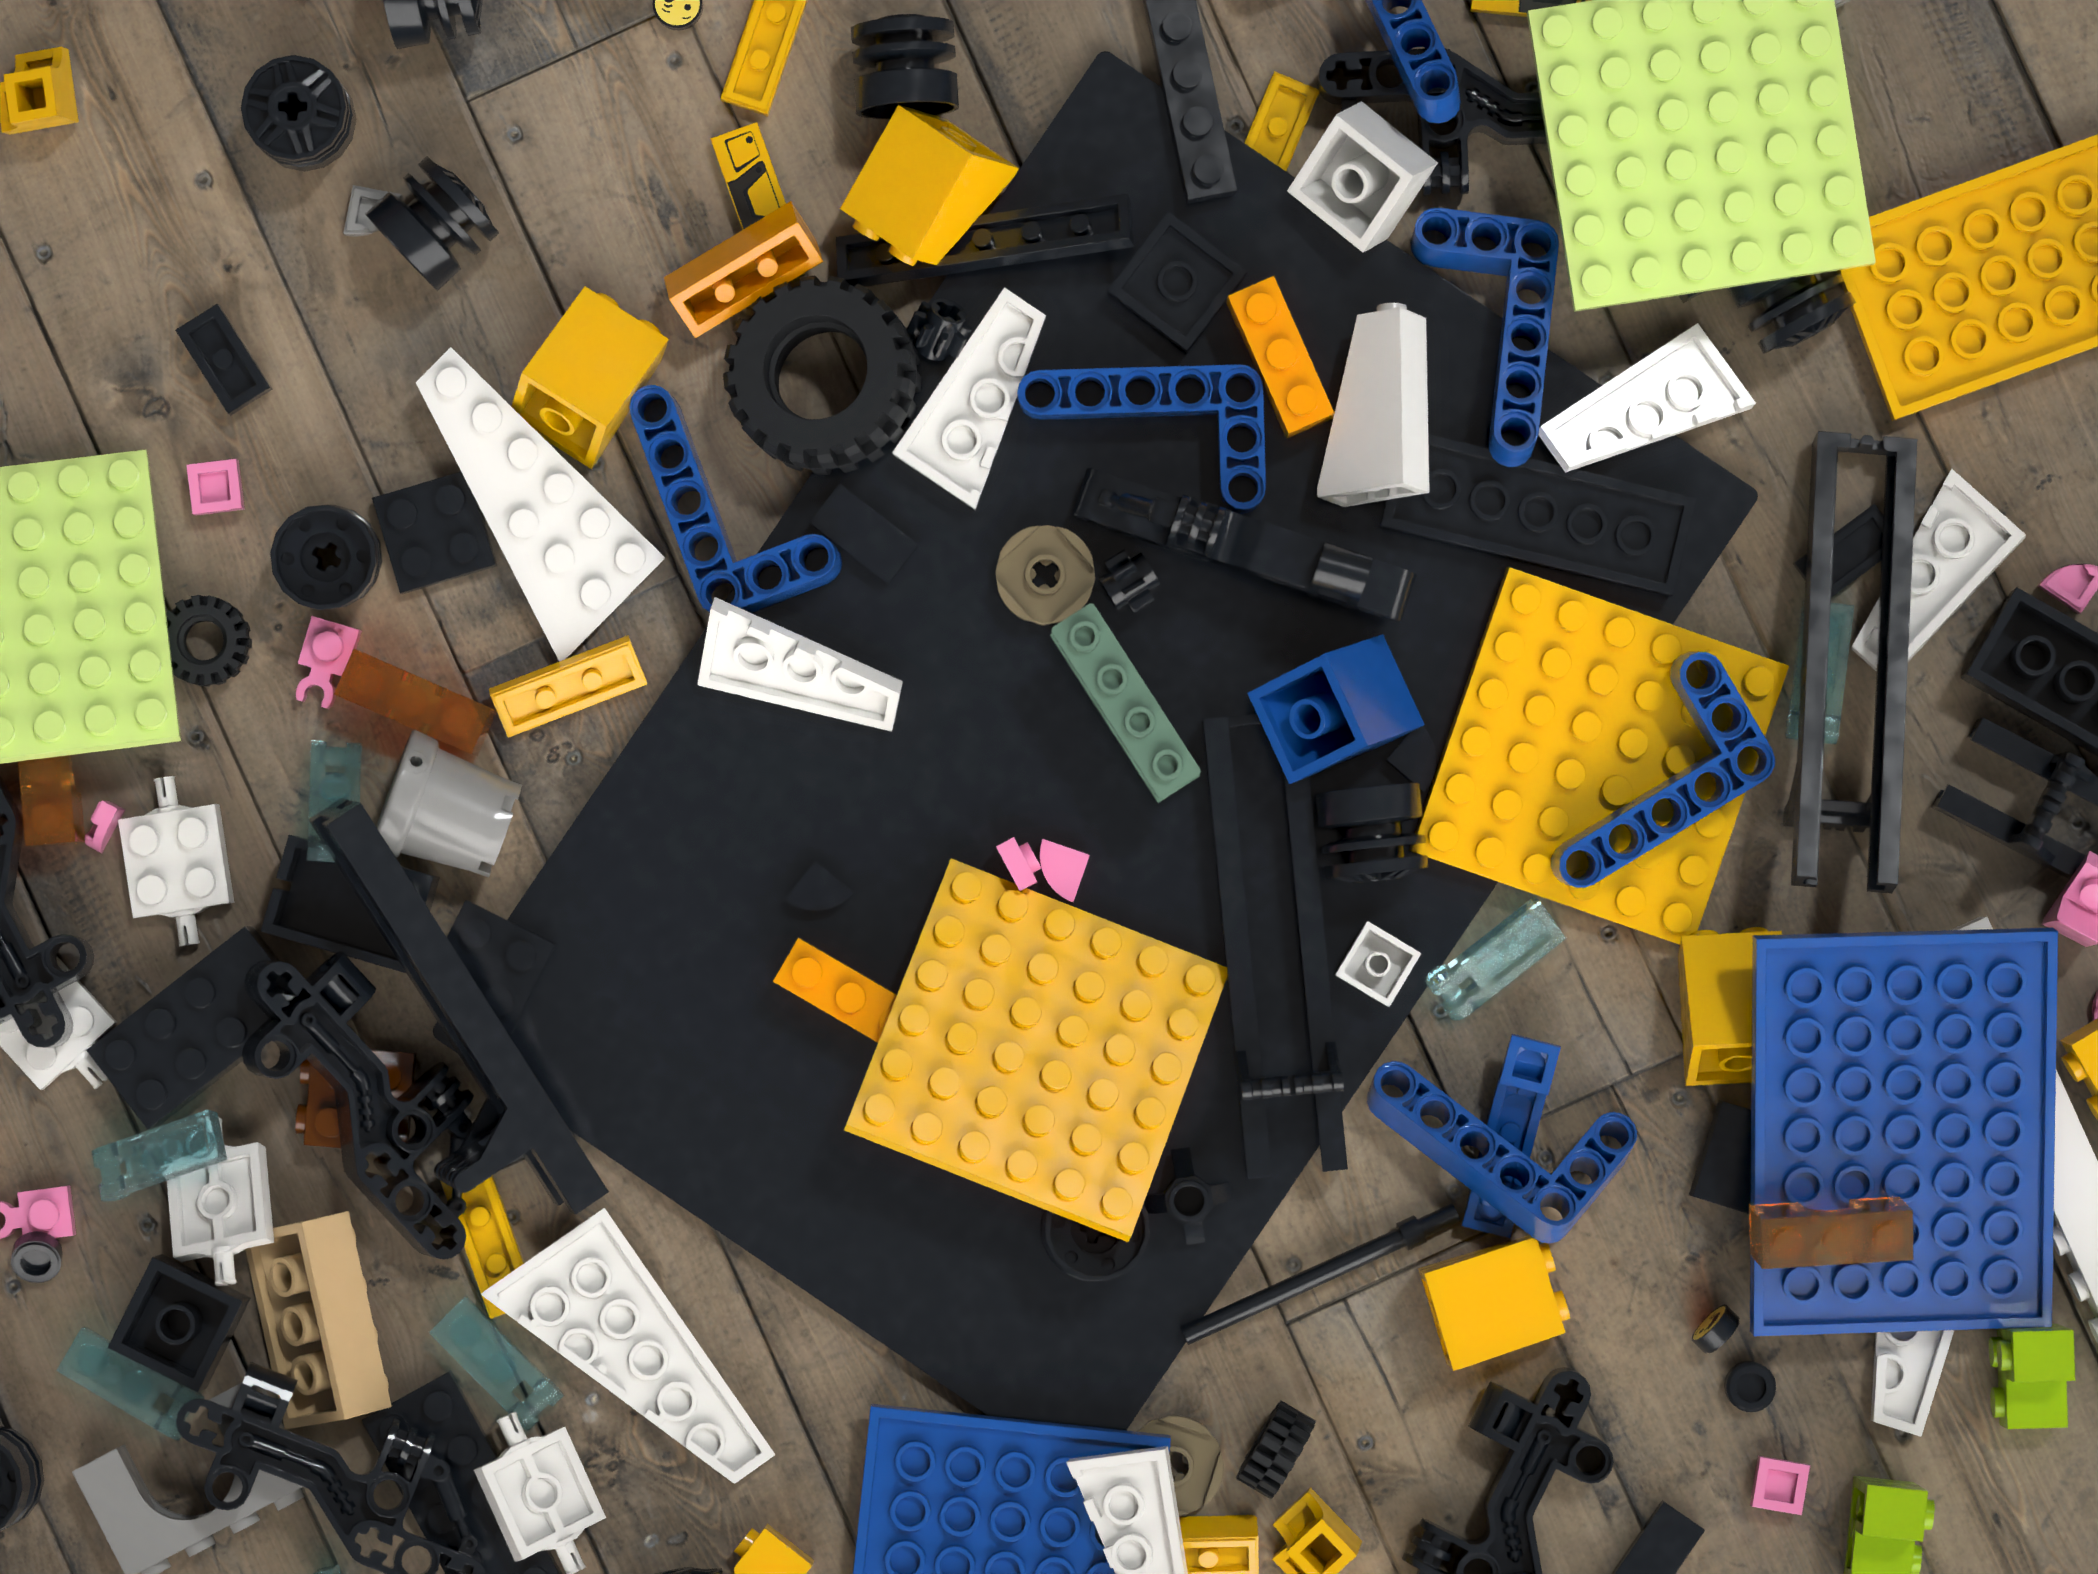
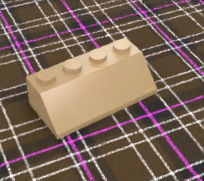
(319, 1320)

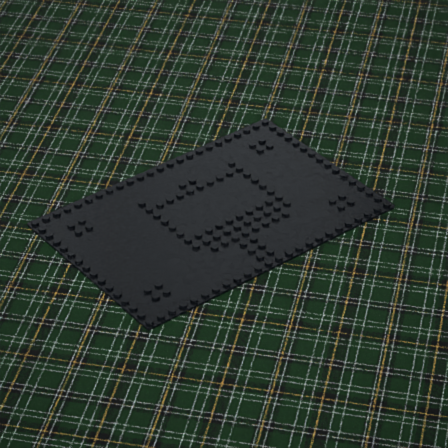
(675, 875)

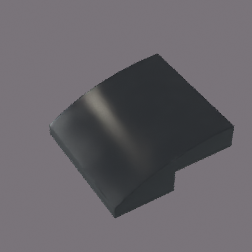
(1726, 1160)

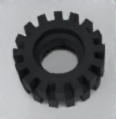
(234, 647)
(1276, 1449)

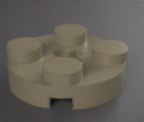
(1047, 546)
(1199, 1452)

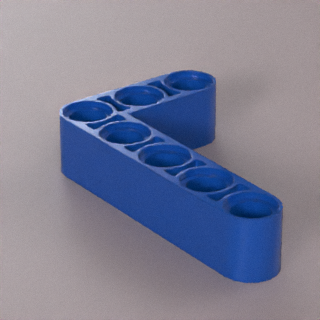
(1420, 71)
(1518, 317)
(1166, 403)
(707, 521)
(1679, 788)
(1499, 1156)

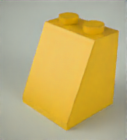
(924, 186)
(586, 375)
(1717, 1005)
(1494, 1301)

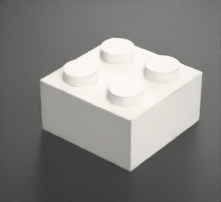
(1377, 964)

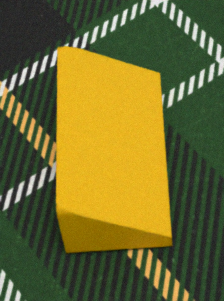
(1220, 1544)

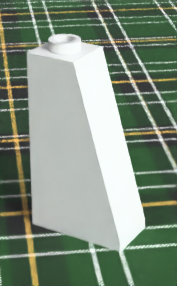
(1381, 413)

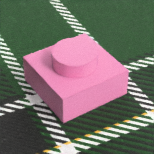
(215, 487)
(1020, 862)
(1779, 1485)

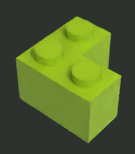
(2032, 1376)
(1884, 1526)

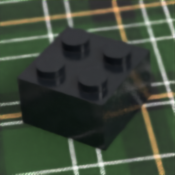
(179, 1322)

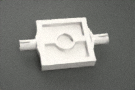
(176, 861)
(46, 1064)
(222, 1209)
(540, 1494)

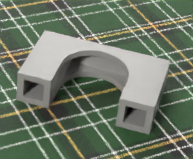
(148, 1533)

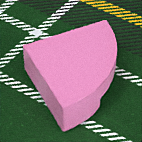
(2072, 585)
(105, 821)
(1062, 868)

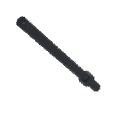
(1409, 1234)

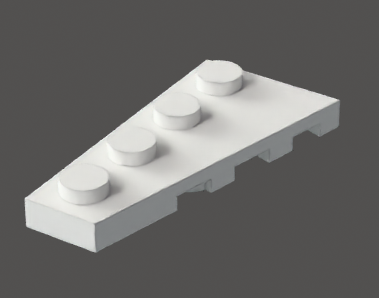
(969, 410)
(1952, 556)
(1907, 1377)
(1133, 1509)

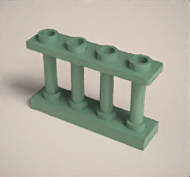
(1125, 702)

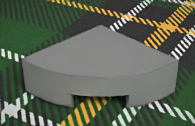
(361, 201)

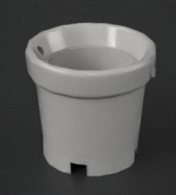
(446, 808)

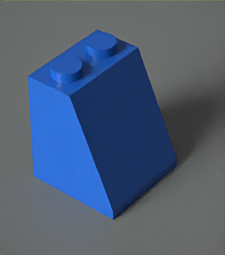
(1335, 708)

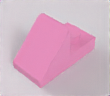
(2076, 907)

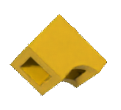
(38, 92)
(1314, 1538)

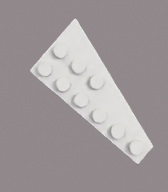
(552, 525)
(615, 1324)

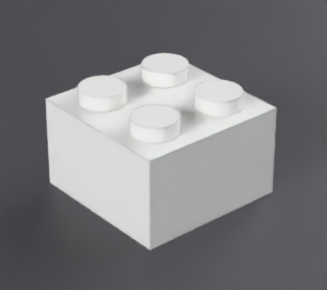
(1362, 176)

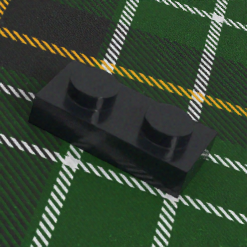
(223, 359)

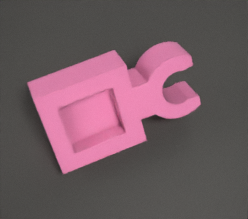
(327, 654)
(41, 1211)

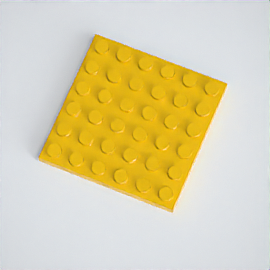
(1567, 726)
(1038, 1050)

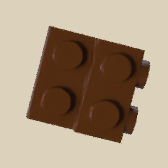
(319, 1117)

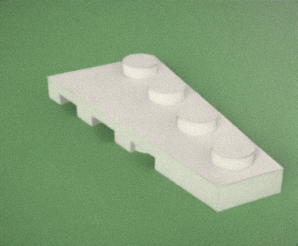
(1654, 399)
(786, 669)

